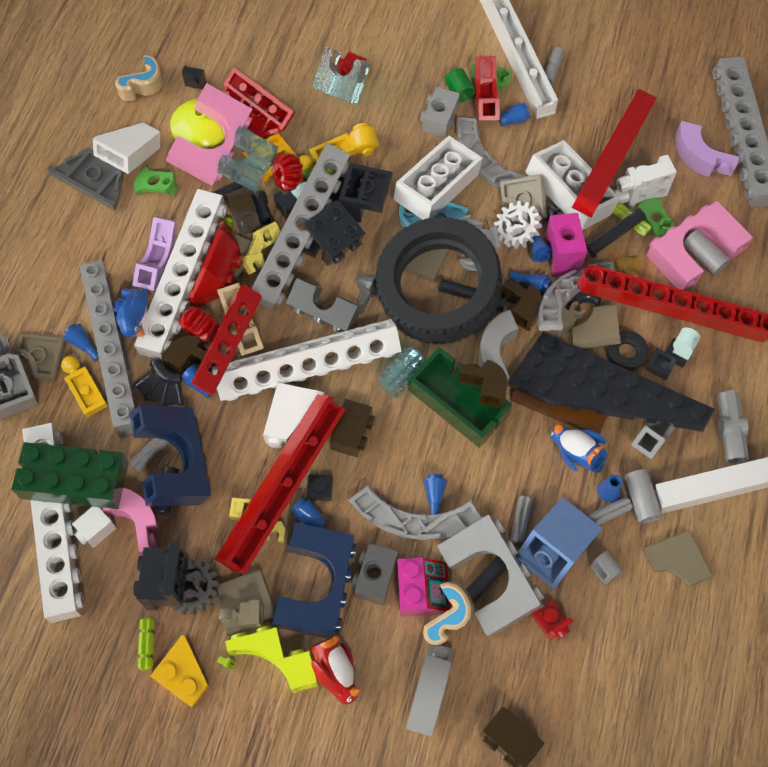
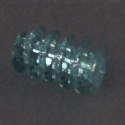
(400, 370)

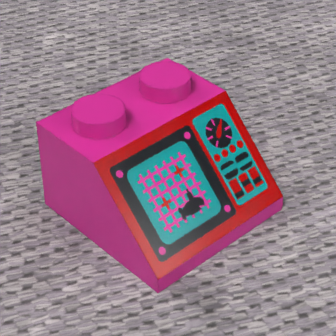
(420, 586)

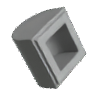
(606, 567)

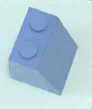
(558, 542)

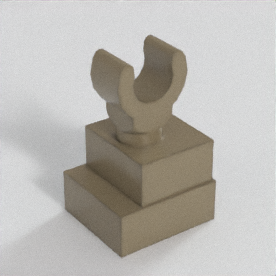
(569, 318)
(249, 616)

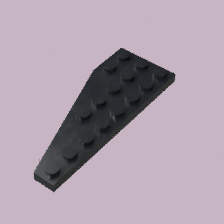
(577, 379)

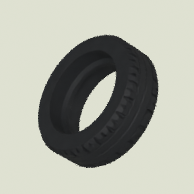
(432, 235)

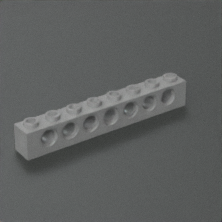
(745, 127)
(332, 159)
(109, 346)

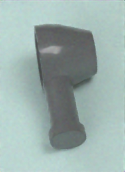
(367, 285)

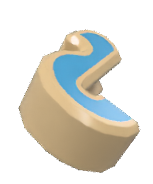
(143, 83)
(455, 618)

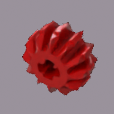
(287, 171)
(199, 324)

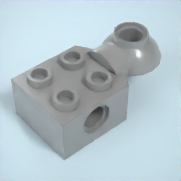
(15, 388)

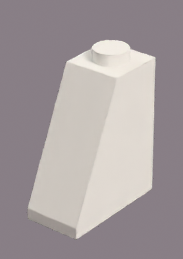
(127, 146)
(286, 412)

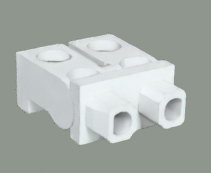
(646, 182)

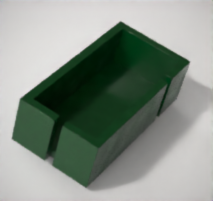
(456, 401)
(70, 475)

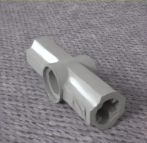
(732, 427)

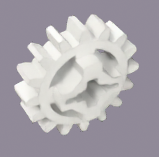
(517, 223)

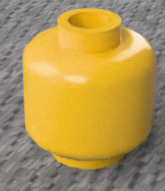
(364, 139)

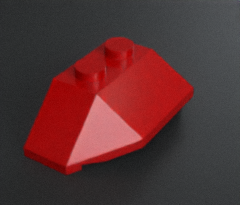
(268, 111)
(217, 268)

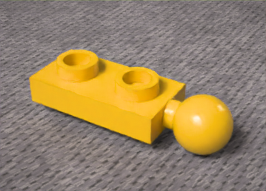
(342, 142)
(82, 386)

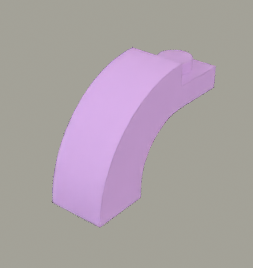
(699, 155)
(161, 243)

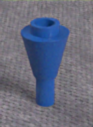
(540, 250)
(540, 281)
(78, 337)
(435, 489)

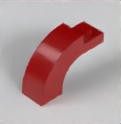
(486, 98)

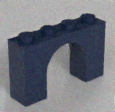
(179, 428)
(334, 552)

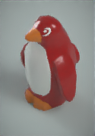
(335, 669)

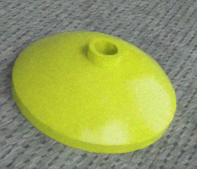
(194, 128)

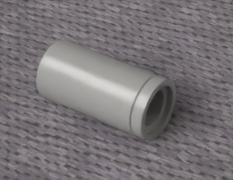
(706, 252)
(643, 496)

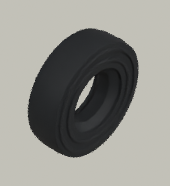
(635, 340)

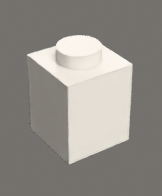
(93, 527)

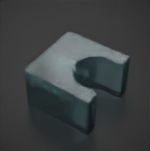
(333, 83)
(253, 169)

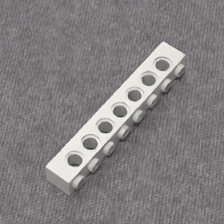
(203, 204)
(316, 349)
(70, 604)

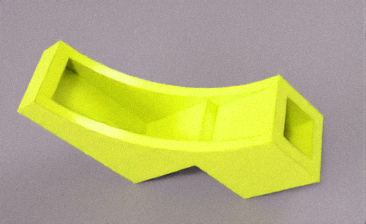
(267, 645)

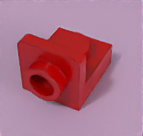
(345, 65)
(552, 621)

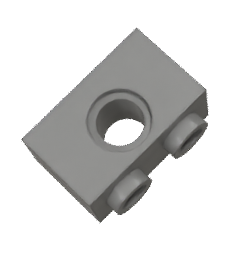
(440, 112)

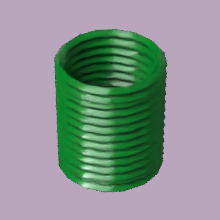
(459, 82)

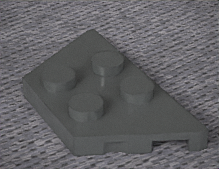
(91, 177)

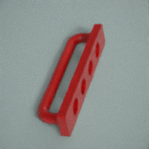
(203, 378)

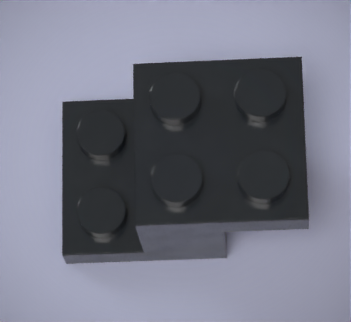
(363, 190)
(162, 576)

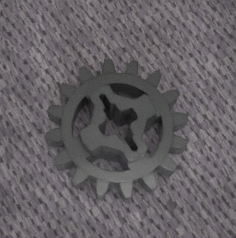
(199, 578)

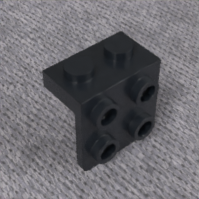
(335, 232)

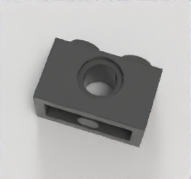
(375, 558)

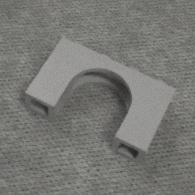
(520, 595)

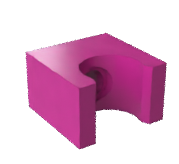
(567, 243)

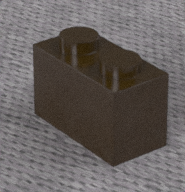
(352, 428)
(511, 739)

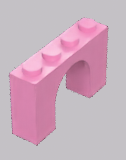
(229, 115)
(716, 224)

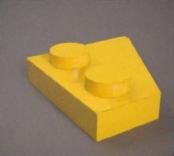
(181, 673)

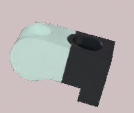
(286, 202)
(683, 345)

